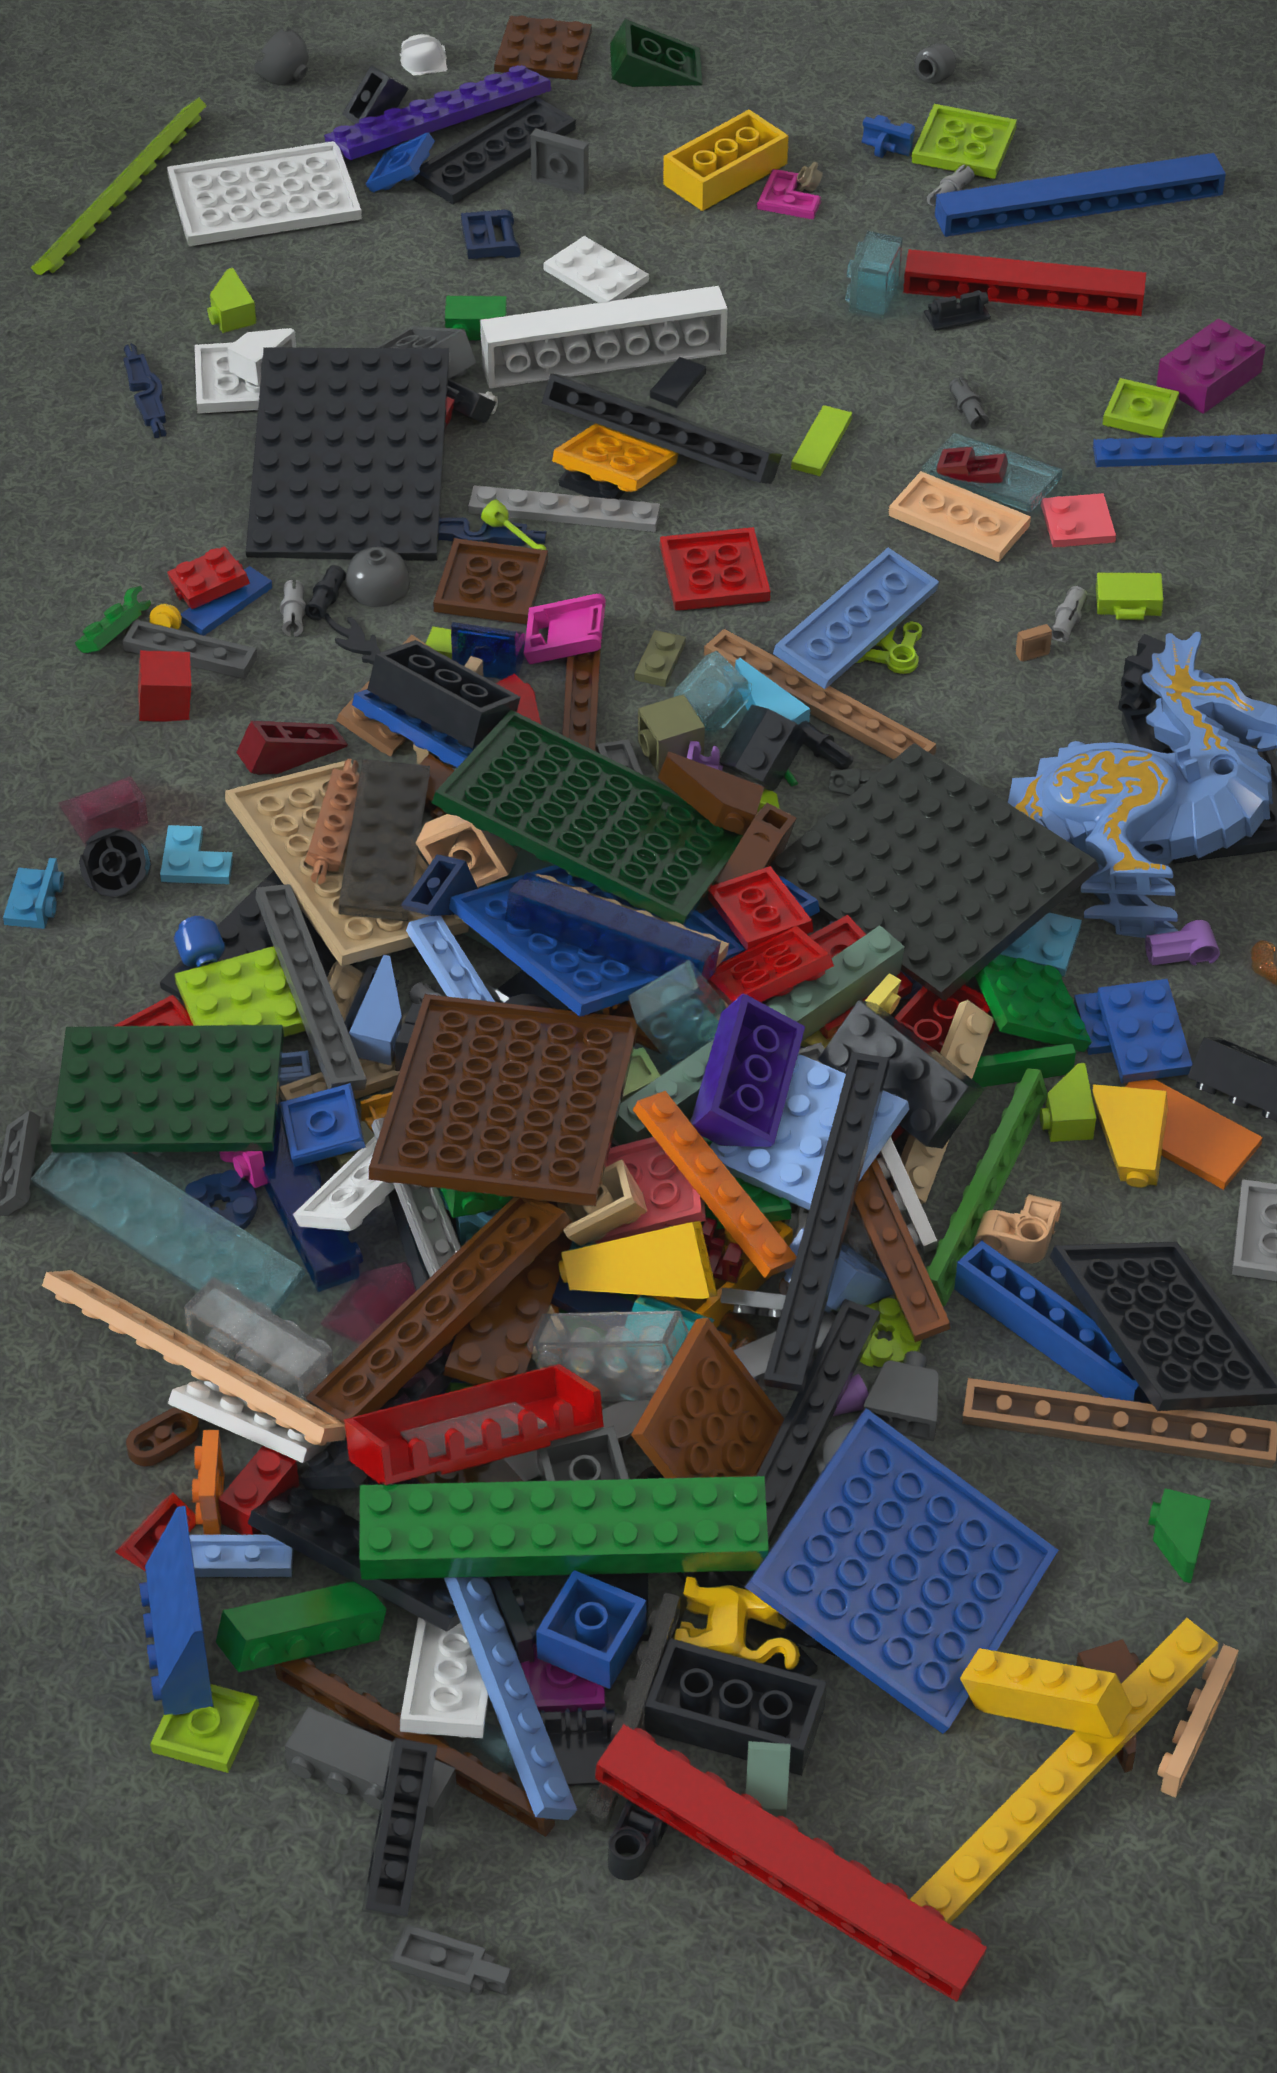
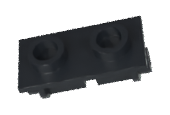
(948, 313)

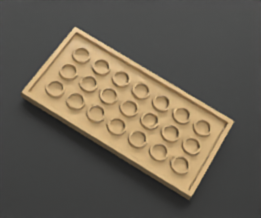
(281, 822)

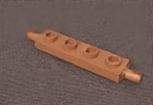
(333, 822)

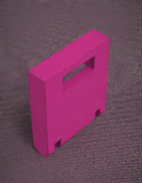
(573, 628)

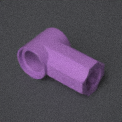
(1192, 943)

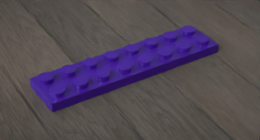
(438, 112)

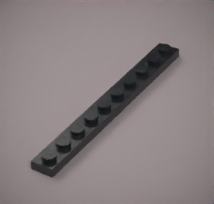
(826, 1223)

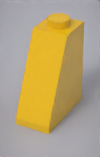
(1133, 1130)

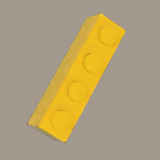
(1046, 1692)

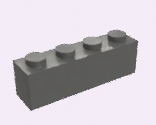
(355, 1761)

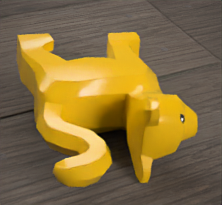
(727, 1621)

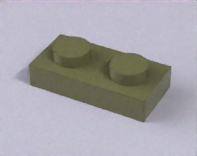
(660, 658)

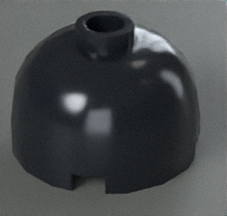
(115, 862)

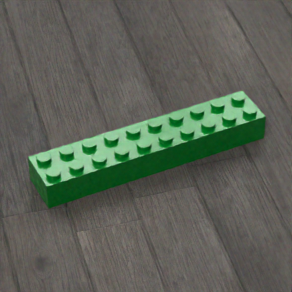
(562, 1527)

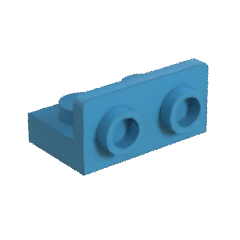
(34, 896)

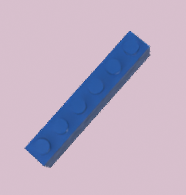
(1044, 1321)

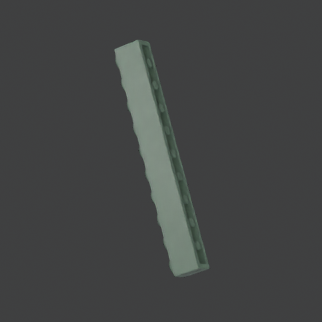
(810, 1003)

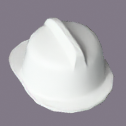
(423, 55)

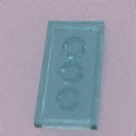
(1024, 481)

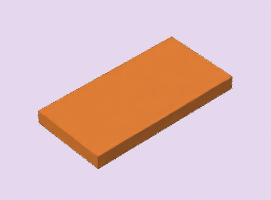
(1202, 1138)

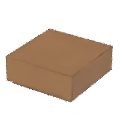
(1033, 642)

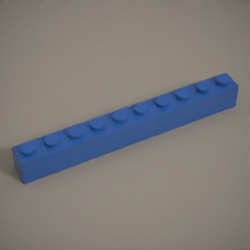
(1079, 194)

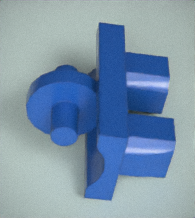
(888, 137)

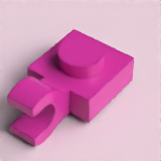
(248, 1165)

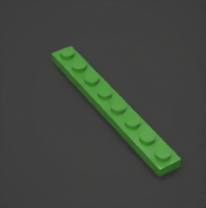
(988, 1180)

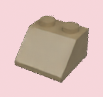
(617, 1204)

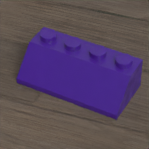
(747, 1075)

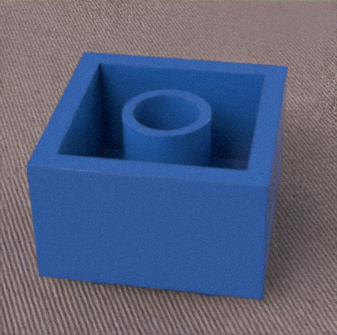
(591, 1629)

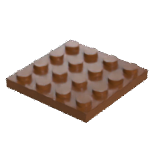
(707, 1413)

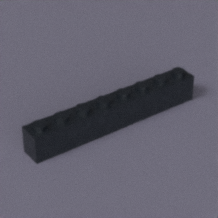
(662, 428)

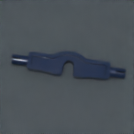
(150, 400)
(460, 529)

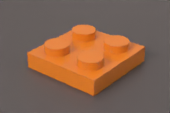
(210, 1482)

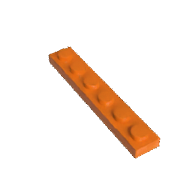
(715, 1184)

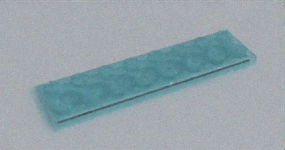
(167, 1225)

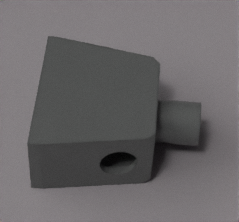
(907, 1396)

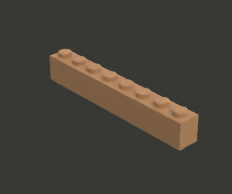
(1120, 1423)

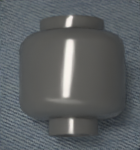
(935, 63)

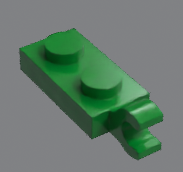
(117, 619)

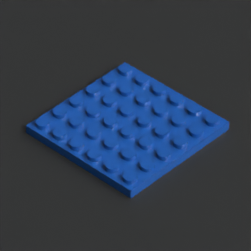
(570, 973)
(902, 1569)

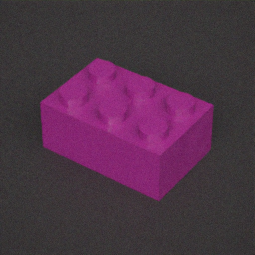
(1211, 365)

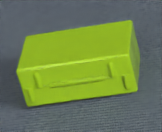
(1129, 595)

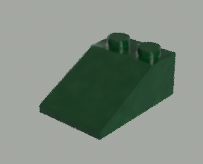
(652, 58)

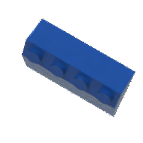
(175, 1622)

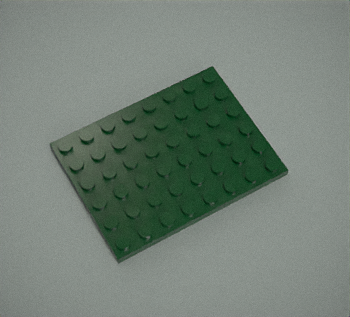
(589, 817)

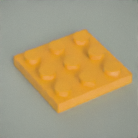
(614, 457)

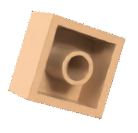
(454, 837)

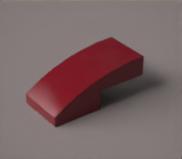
(965, 466)

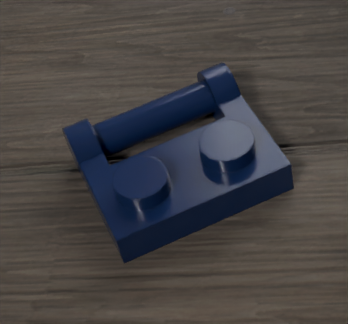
(480, 235)

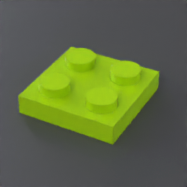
(1140, 408)
(208, 1734)

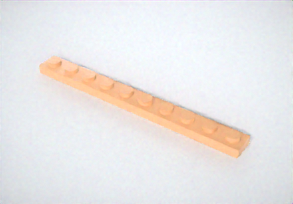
(203, 1361)

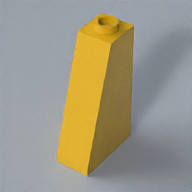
(650, 1263)

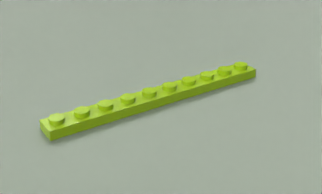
(114, 193)

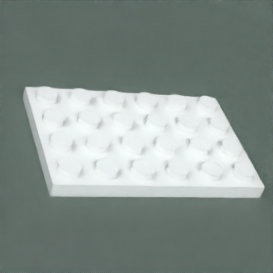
(263, 193)

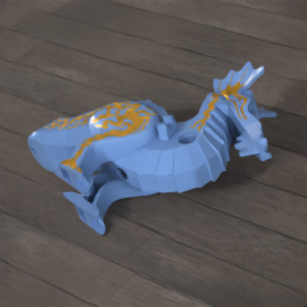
(1151, 807)

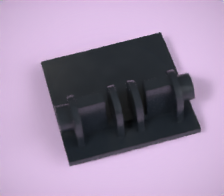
(579, 1741)

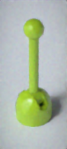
(497, 515)

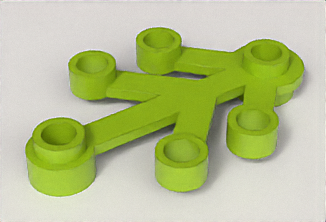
(898, 657)

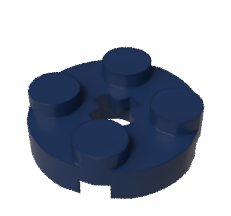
(227, 1187)

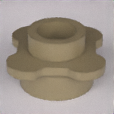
(809, 178)

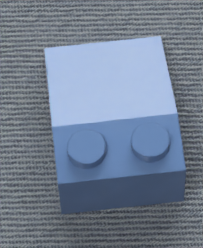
(853, 1278)

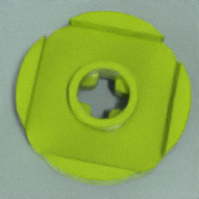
(902, 1341)

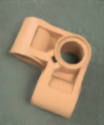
(1021, 1235)

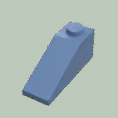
(378, 1017)

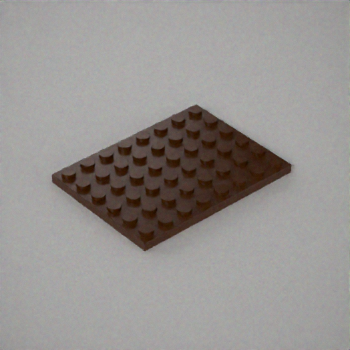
(506, 1100)

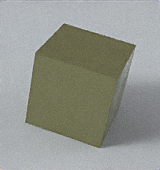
(670, 728)

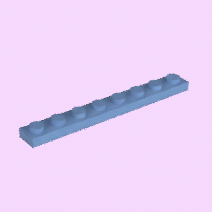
(511, 1698)

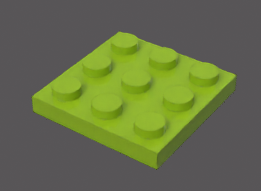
(964, 138)
(240, 992)

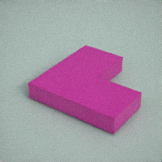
(781, 196)

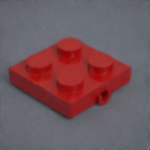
(207, 577)

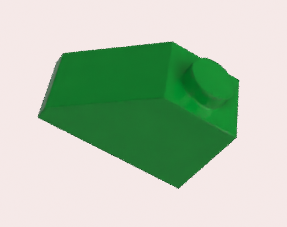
(1180, 1529)

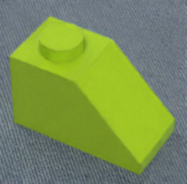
(231, 304)
(1070, 1108)

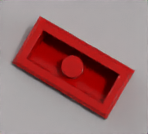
(143, 1540)

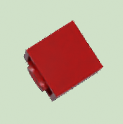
(164, 685)

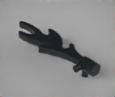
(356, 639)

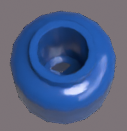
(199, 942)

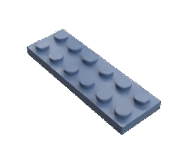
(856, 618)

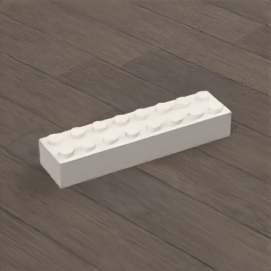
(603, 336)

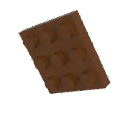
(544, 46)
(490, 581)

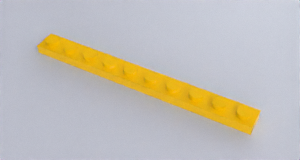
(1063, 1776)

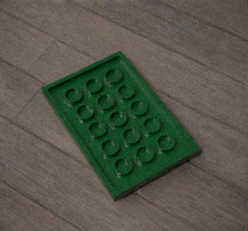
(168, 1089)

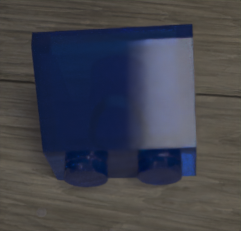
(498, 648)

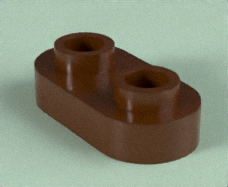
(161, 1436)

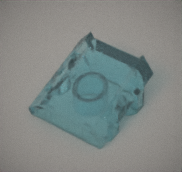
(715, 691)

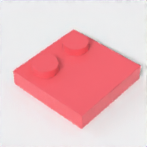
(1078, 520)

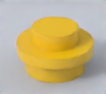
(166, 616)

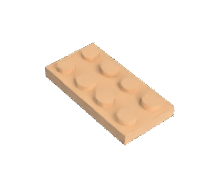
(959, 516)

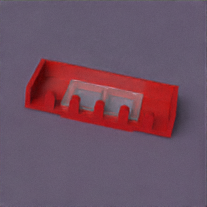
(465, 1430)

